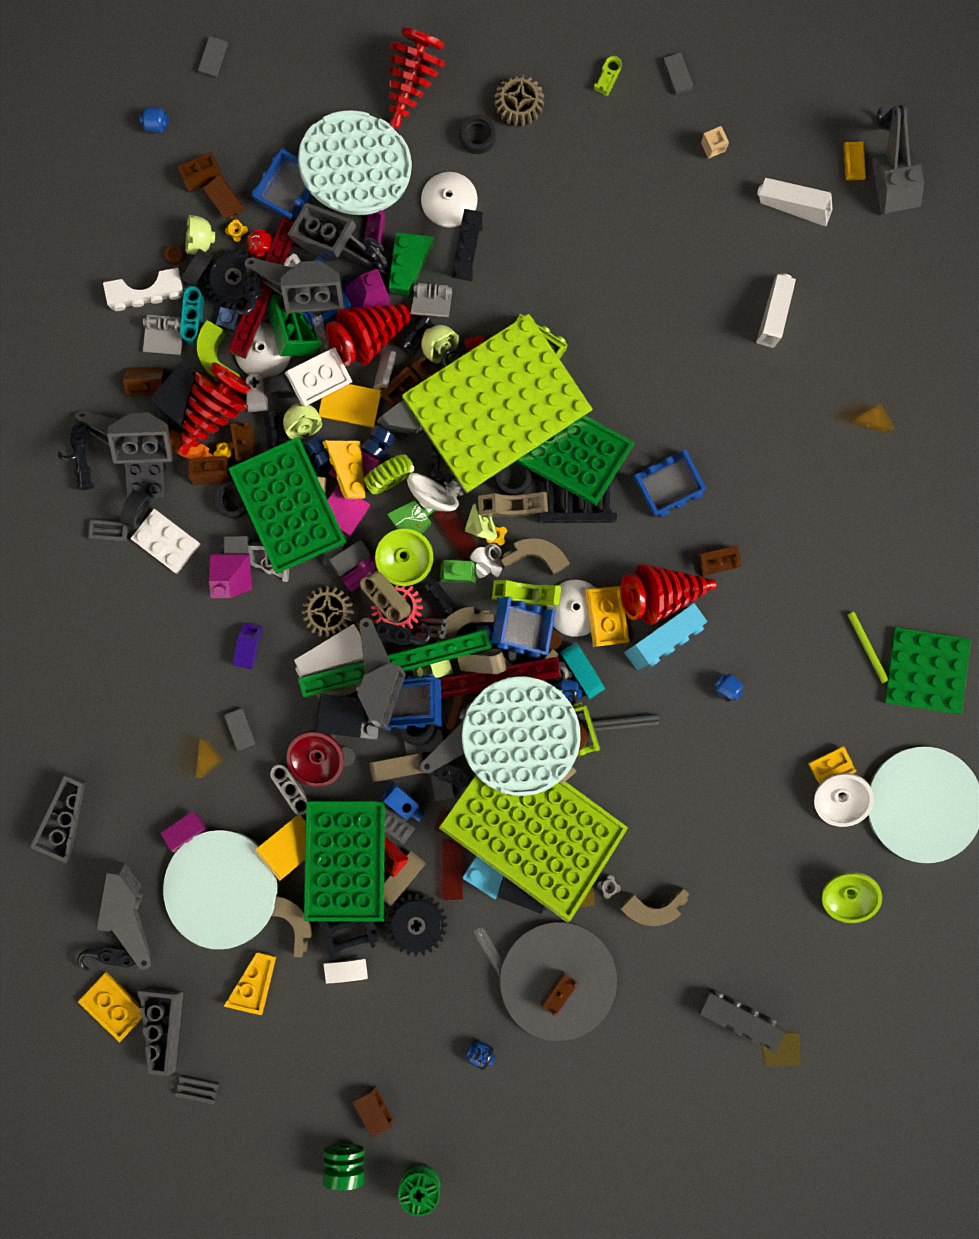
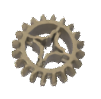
(521, 84)
(318, 611)

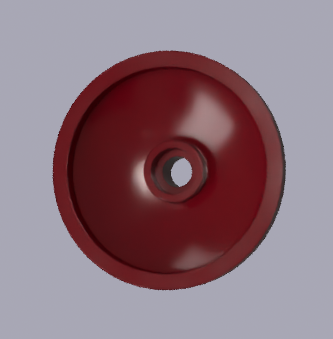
(309, 767)

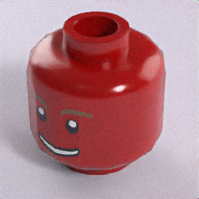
(259, 243)

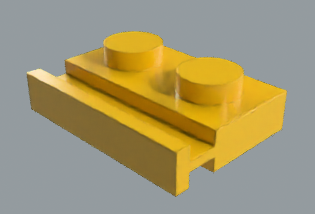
(831, 764)

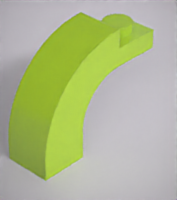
(207, 345)
(531, 594)

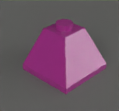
(367, 291)
(229, 574)

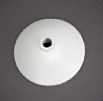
(448, 210)
(265, 361)
(431, 493)
(566, 619)
(846, 808)

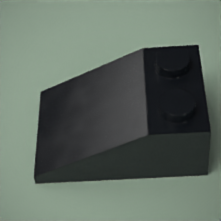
(344, 717)

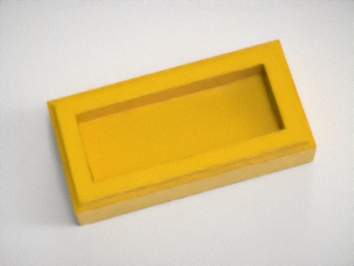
(854, 160)

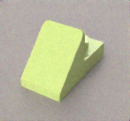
(480, 525)
(437, 669)

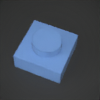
(227, 319)

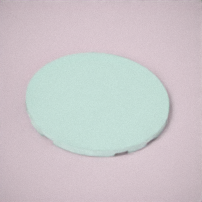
(354, 162)
(521, 736)
(925, 804)
(219, 890)

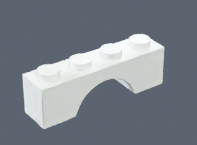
(166, 286)

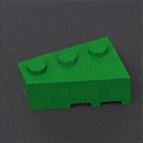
(408, 259)
(291, 330)

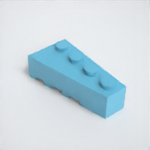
(666, 637)
(483, 877)

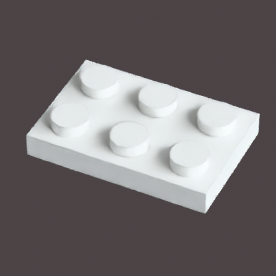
(318, 377)
(165, 541)

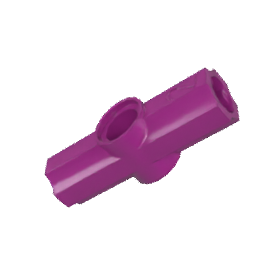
(365, 568)

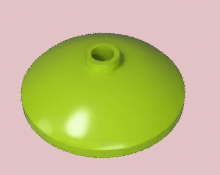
(405, 570)
(852, 905)

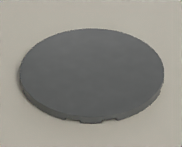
(536, 964)

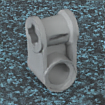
(256, 398)

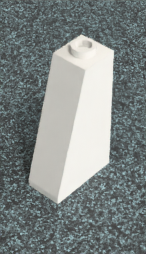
(797, 200)
(776, 311)
(335, 652)

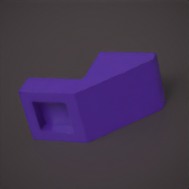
(247, 646)

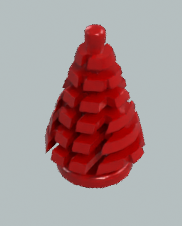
(413, 67)
(364, 331)
(212, 405)
(658, 592)

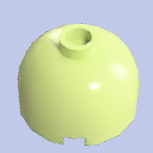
(198, 234)
(437, 340)
(301, 420)

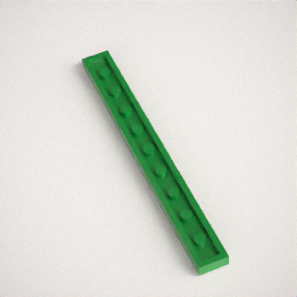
(407, 659)

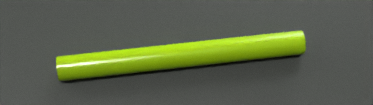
(868, 648)

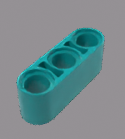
(191, 307)
(582, 670)

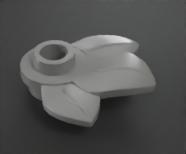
(485, 562)

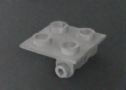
(431, 301)
(162, 335)

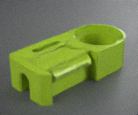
(608, 76)

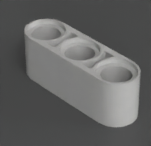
(284, 782)

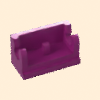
(375, 226)
(184, 831)

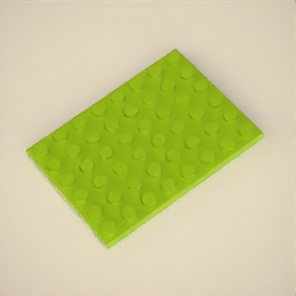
(497, 403)
(540, 842)

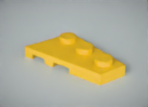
(347, 462)
(253, 987)

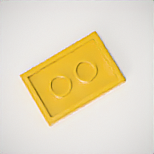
(351, 405)
(606, 616)
(285, 848)
(112, 1006)

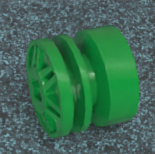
(343, 1166)
(421, 1178)

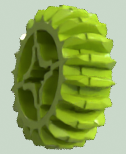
(388, 474)

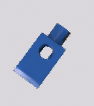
(397, 797)

